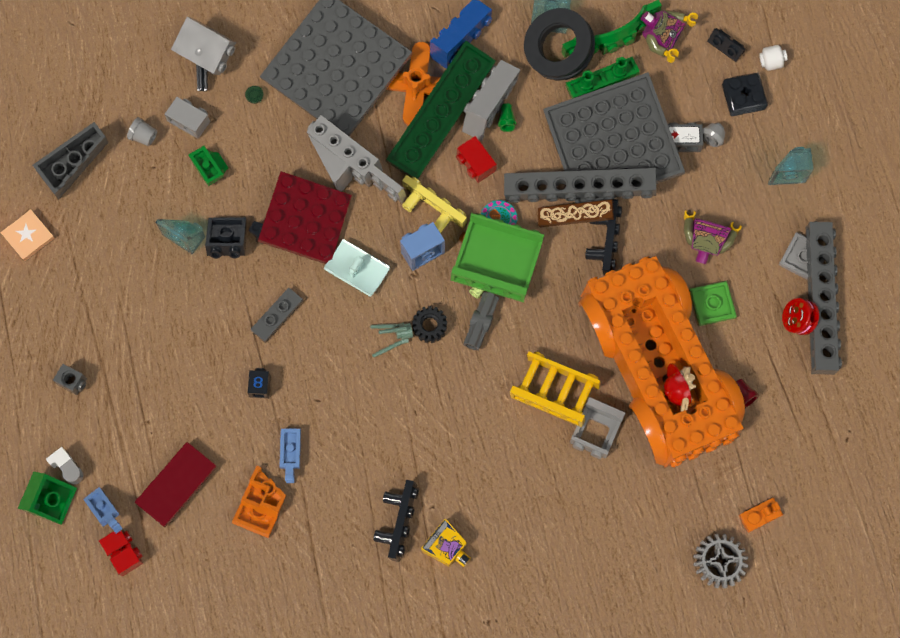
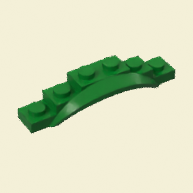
(622, 36)

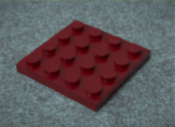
(304, 218)

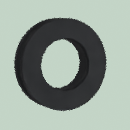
(541, 28)

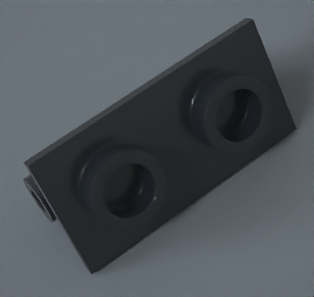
(723, 43)

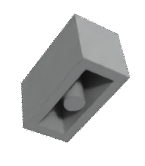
(187, 117)

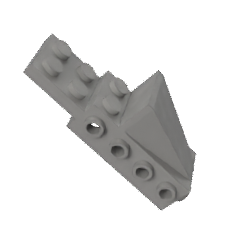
(348, 159)

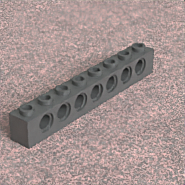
(589, 178)
(825, 232)

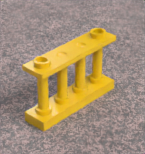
(557, 407)

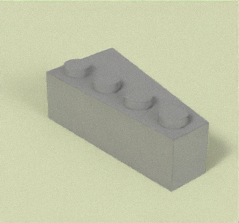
(489, 99)

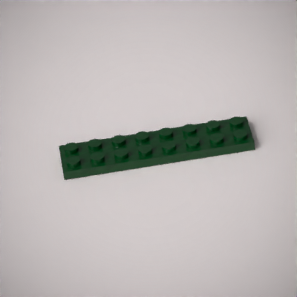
(440, 110)

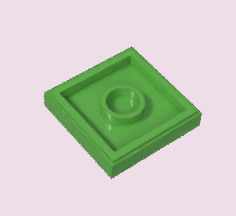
(712, 303)

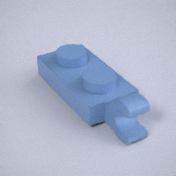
(290, 452)
(103, 509)

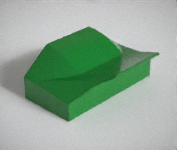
(208, 164)

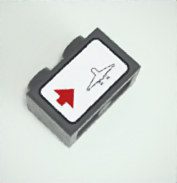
(687, 136)

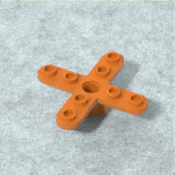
(415, 90)

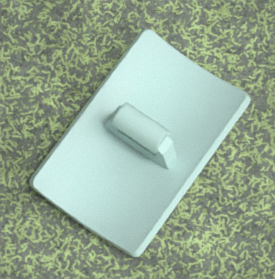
(357, 268)

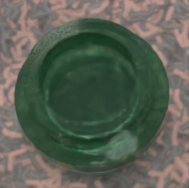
(254, 94)

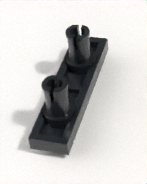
(611, 246)
(401, 531)

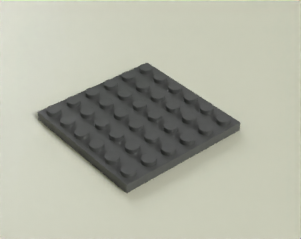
(336, 65)
(615, 130)

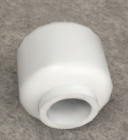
(773, 57)

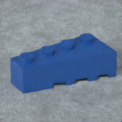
(465, 28)

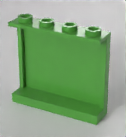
(497, 257)

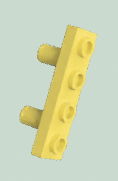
(429, 196)

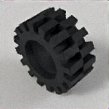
(429, 335)

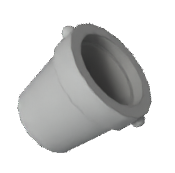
(141, 132)

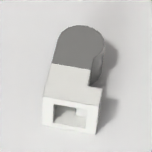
(69, 468)

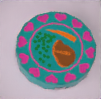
(500, 210)

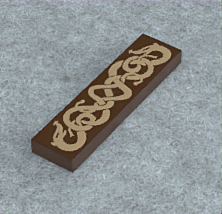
(575, 213)

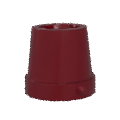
(748, 393)

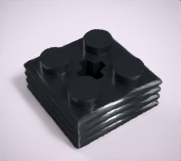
(738, 102)

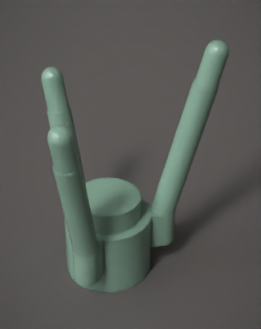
(402, 331)

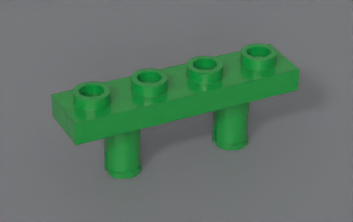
(604, 77)

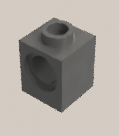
(63, 376)

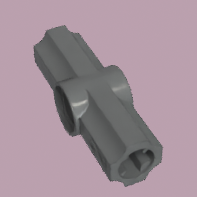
(481, 321)

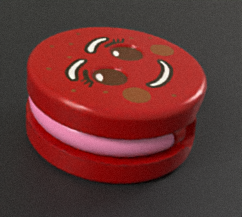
(800, 316)

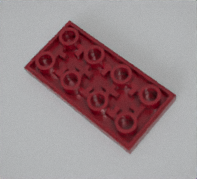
(175, 484)

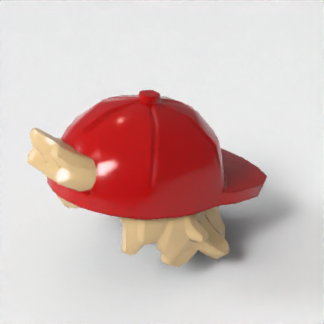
(678, 386)

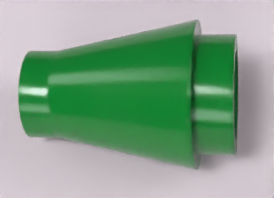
(507, 119)

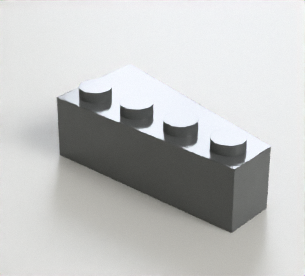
(69, 160)

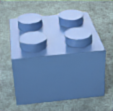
(422, 246)

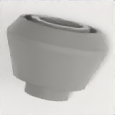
(714, 134)

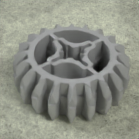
(719, 552)

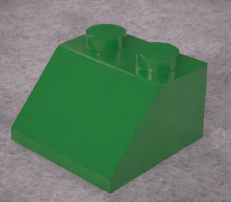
(47, 497)

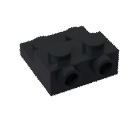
(226, 237)

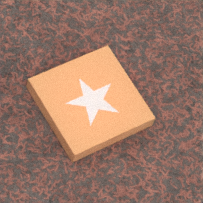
(27, 235)

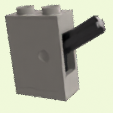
(204, 48)

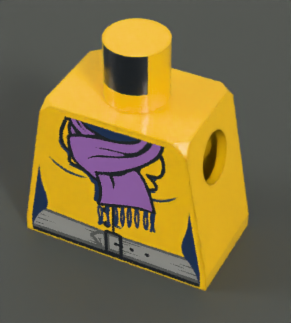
(446, 545)

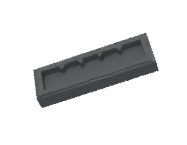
(276, 315)

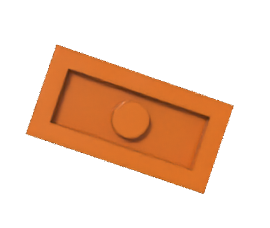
(761, 515)

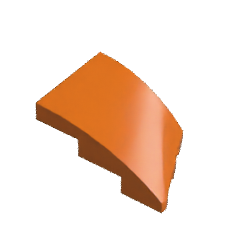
(259, 505)

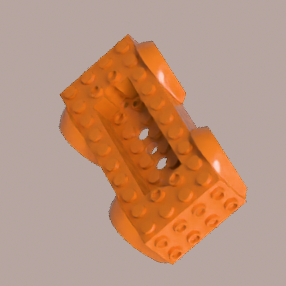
(656, 305)

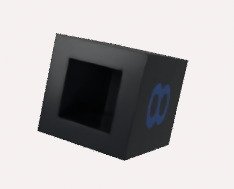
(259, 383)

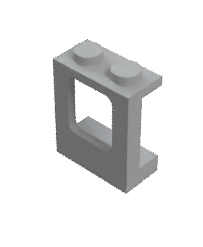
(604, 415)

